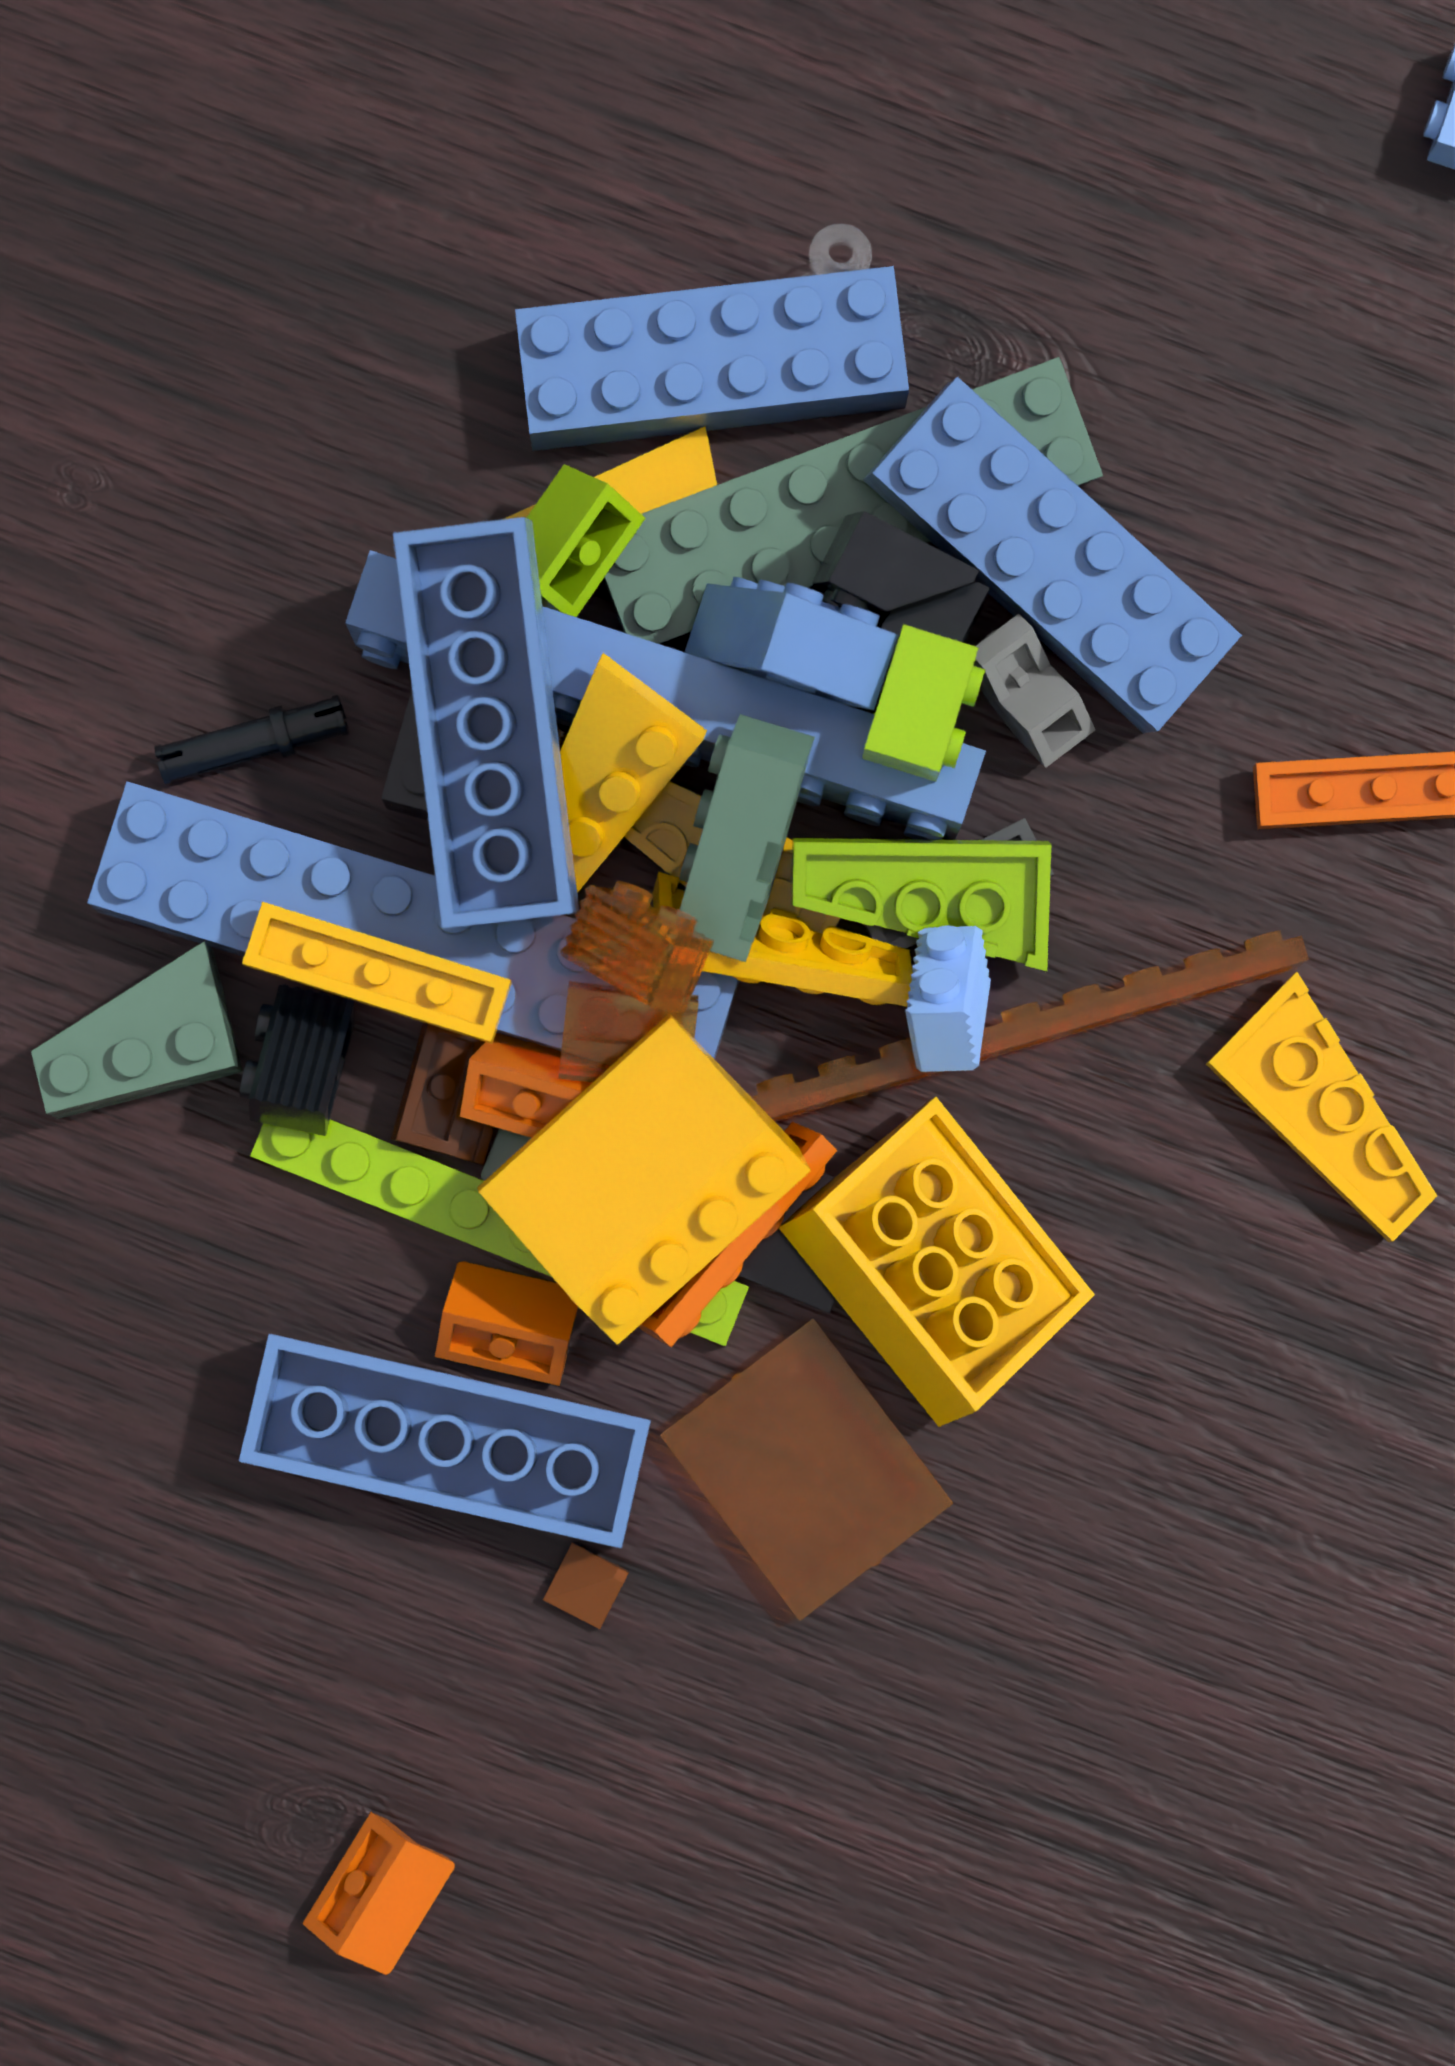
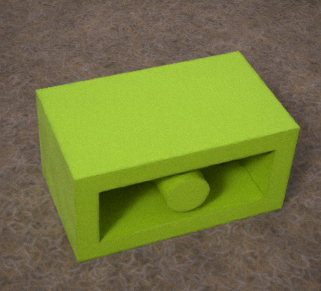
(578, 537)
(921, 704)

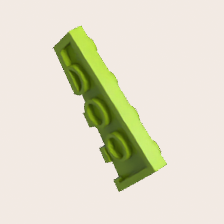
(933, 884)

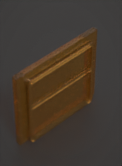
(806, 1469)

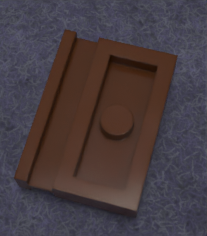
(434, 1098)

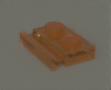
(604, 1025)

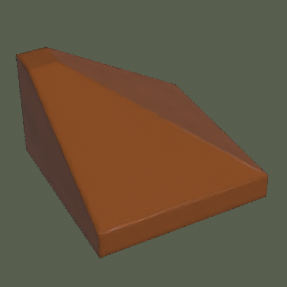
(586, 1585)

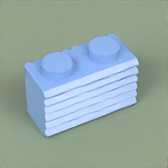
(948, 998)

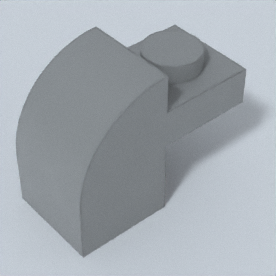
(1030, 693)

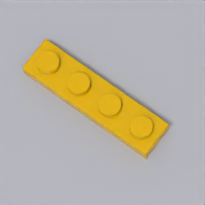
(377, 972)

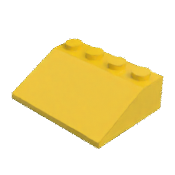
(644, 1178)
(937, 1263)

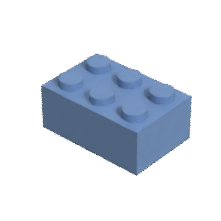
(794, 639)

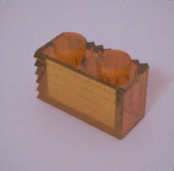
(638, 947)

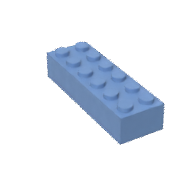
(712, 358)
(1052, 556)
(486, 722)
(445, 1440)

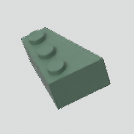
(743, 831)
(143, 1042)

